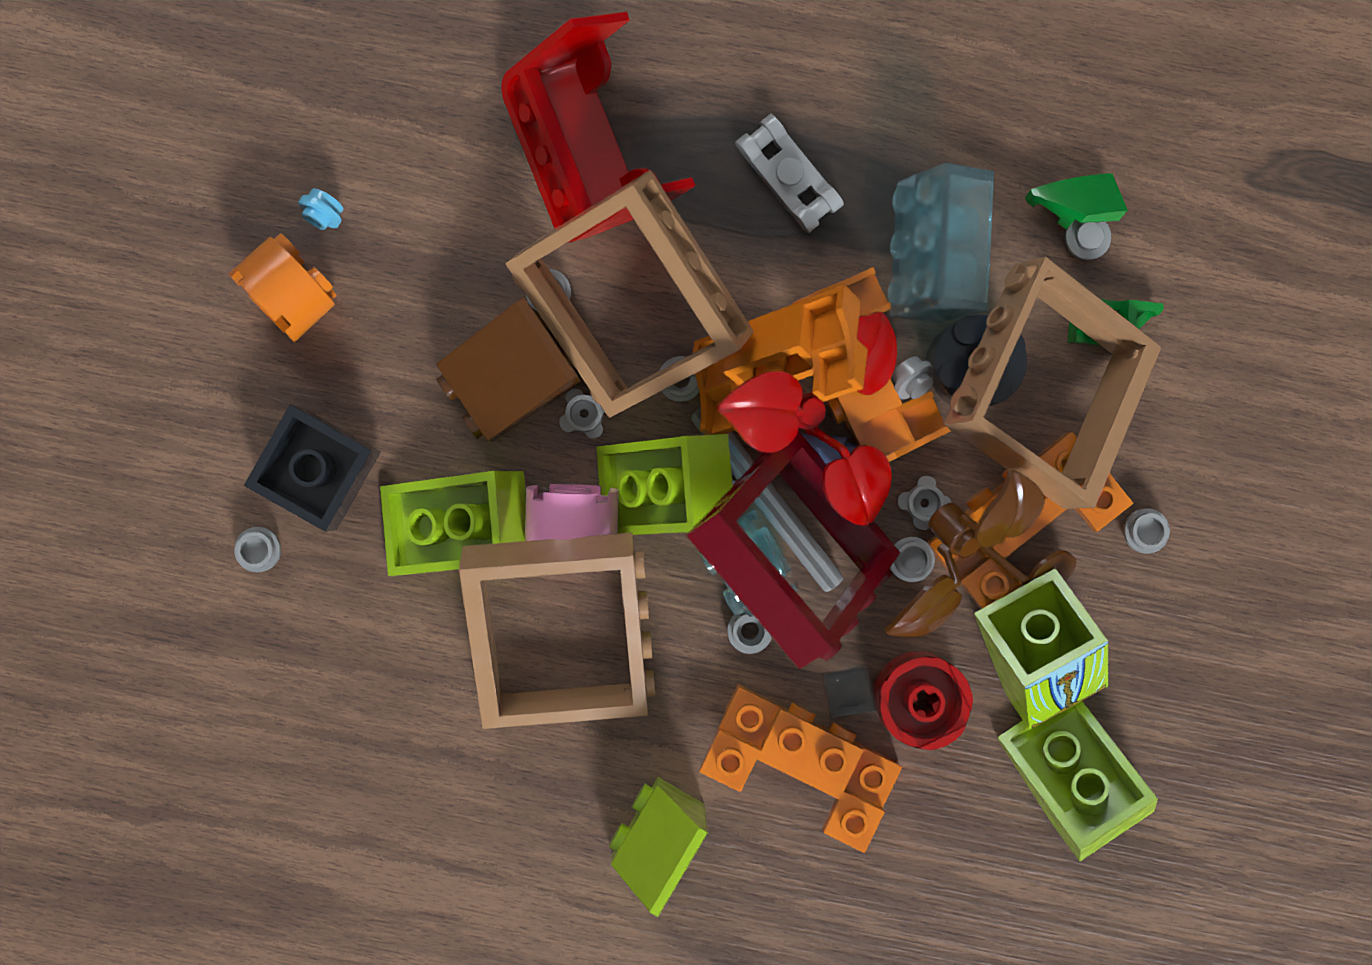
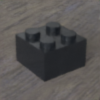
(312, 468)

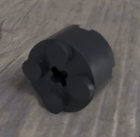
(957, 342)

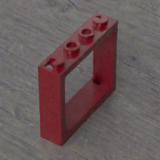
(759, 581)

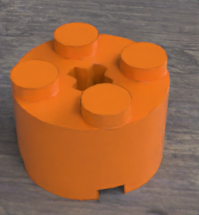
(283, 287)

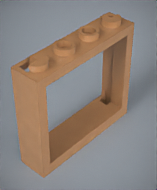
(682, 260)
(1112, 405)
(545, 558)

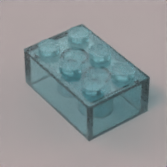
(941, 244)

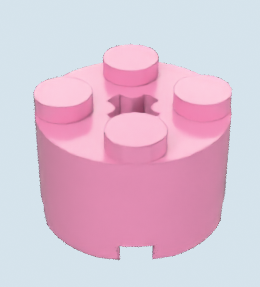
(570, 512)

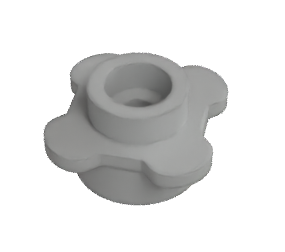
(573, 421)
(911, 501)

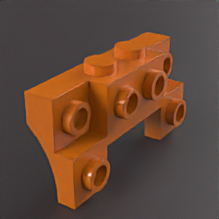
(801, 339)
(881, 417)
(987, 580)
(808, 751)

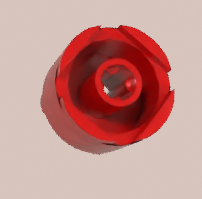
(947, 705)

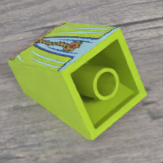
(1044, 648)

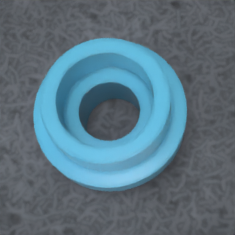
(320, 209)

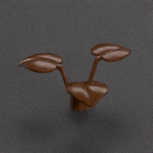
(1007, 516)

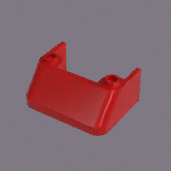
(565, 126)

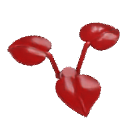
(773, 408)

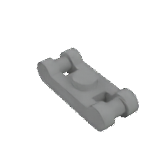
(789, 173)

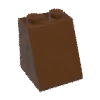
(506, 372)

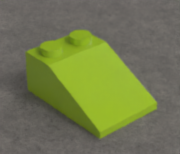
(665, 481)
(436, 517)
(1079, 778)
(658, 842)

